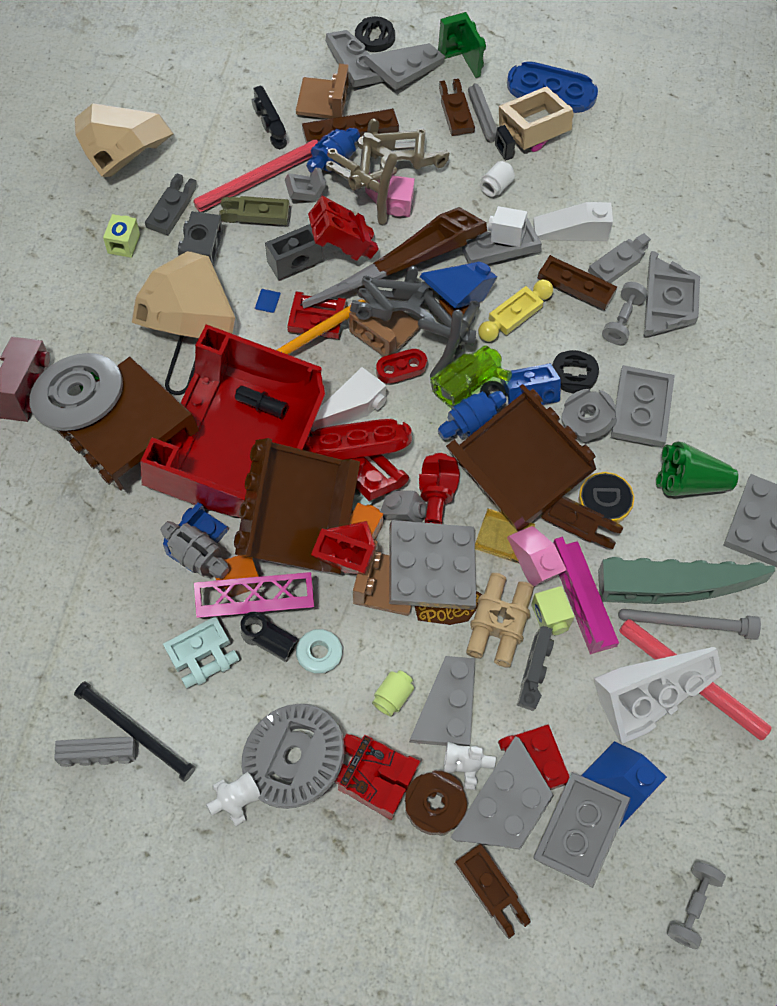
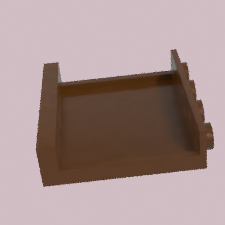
(124, 433)
(524, 459)
(290, 501)

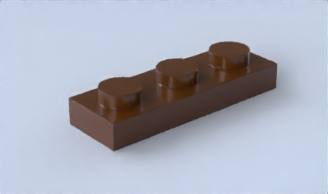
(577, 282)

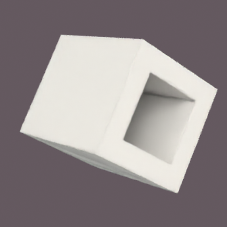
(508, 226)

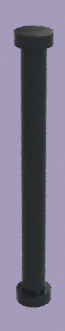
(185, 770)

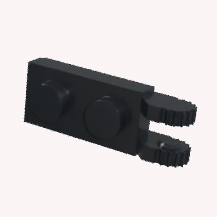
(269, 117)

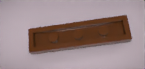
(317, 129)

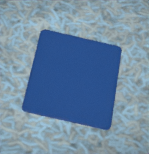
(267, 300)

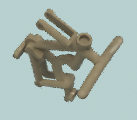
(384, 145)

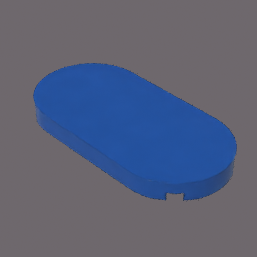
(570, 86)

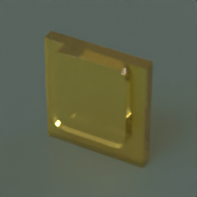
(494, 534)

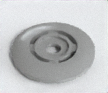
(81, 409)
(319, 759)

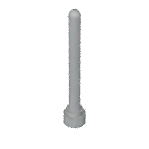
(748, 626)

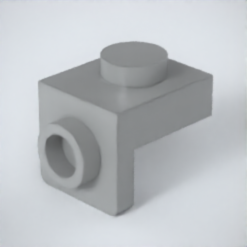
(305, 187)
(404, 506)

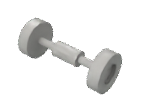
(615, 331)
(708, 875)

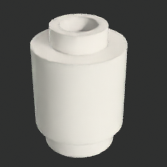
(497, 178)

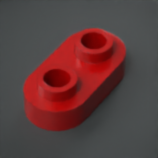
(399, 364)

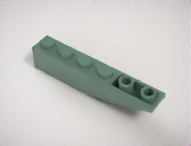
(674, 580)

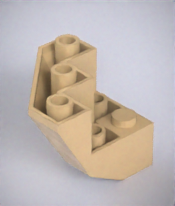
(117, 135)
(183, 298)

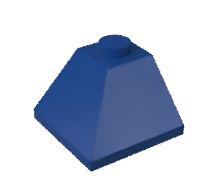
(461, 283)
(627, 774)

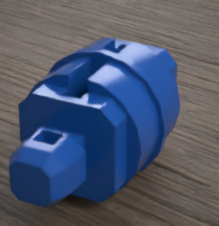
(338, 139)
(471, 414)

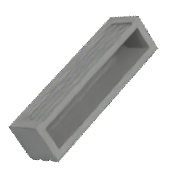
(95, 750)

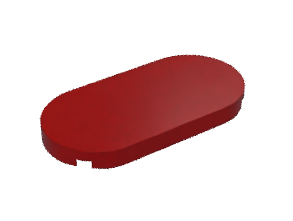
(360, 439)

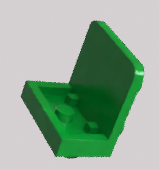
(460, 36)

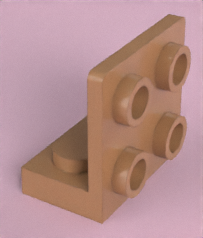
(324, 97)
(382, 335)
(373, 586)

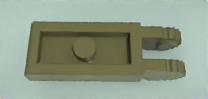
(255, 210)

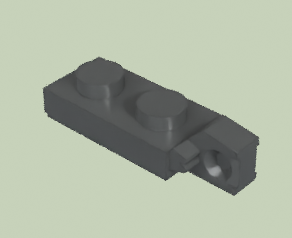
(535, 671)

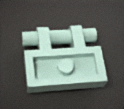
(197, 644)

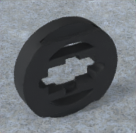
(379, 44)
(583, 360)

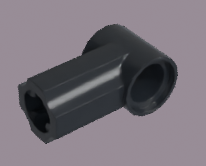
(269, 638)

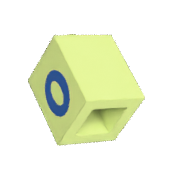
(121, 235)
(553, 610)

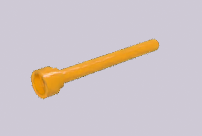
(316, 331)

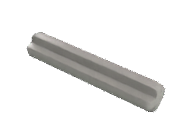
(483, 112)

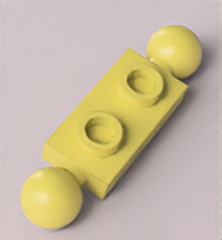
(515, 310)

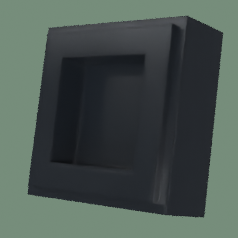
(504, 142)

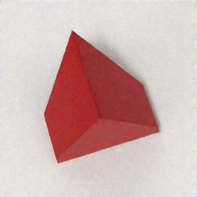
(346, 547)

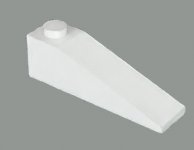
(645, 692)

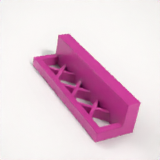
(585, 598)
(253, 606)

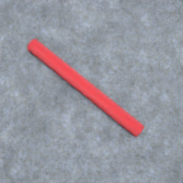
(254, 176)
(712, 692)

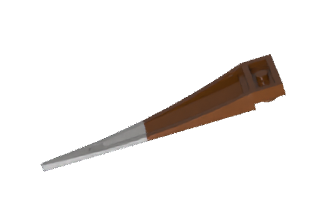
(439, 236)

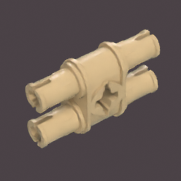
(486, 617)

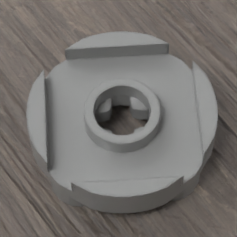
(594, 426)

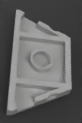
(671, 296)
(507, 803)

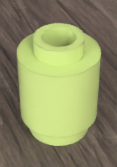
(393, 692)

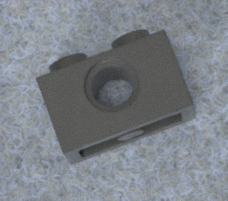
(202, 235)
(293, 252)

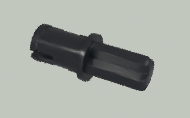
(261, 401)

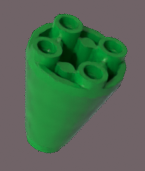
(692, 471)

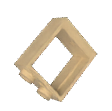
(530, 134)

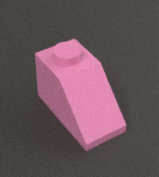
(399, 196)
(536, 555)

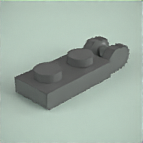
(171, 205)

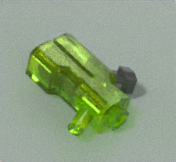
(467, 374)

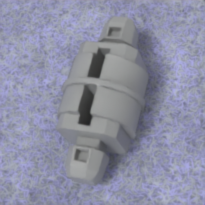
(194, 549)

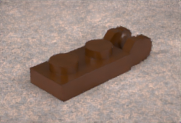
(456, 109)
(581, 521)
(491, 888)

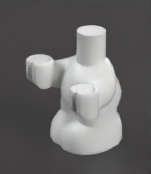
(467, 760)
(234, 796)

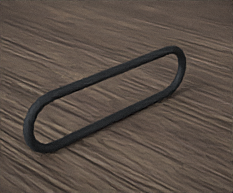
(171, 369)

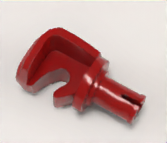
(438, 484)

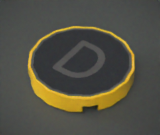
(607, 495)

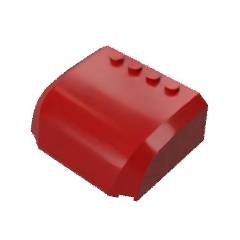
(217, 458)

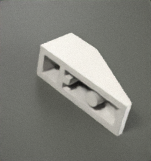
(576, 223)
(352, 401)

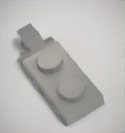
(620, 259)

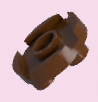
(452, 796)

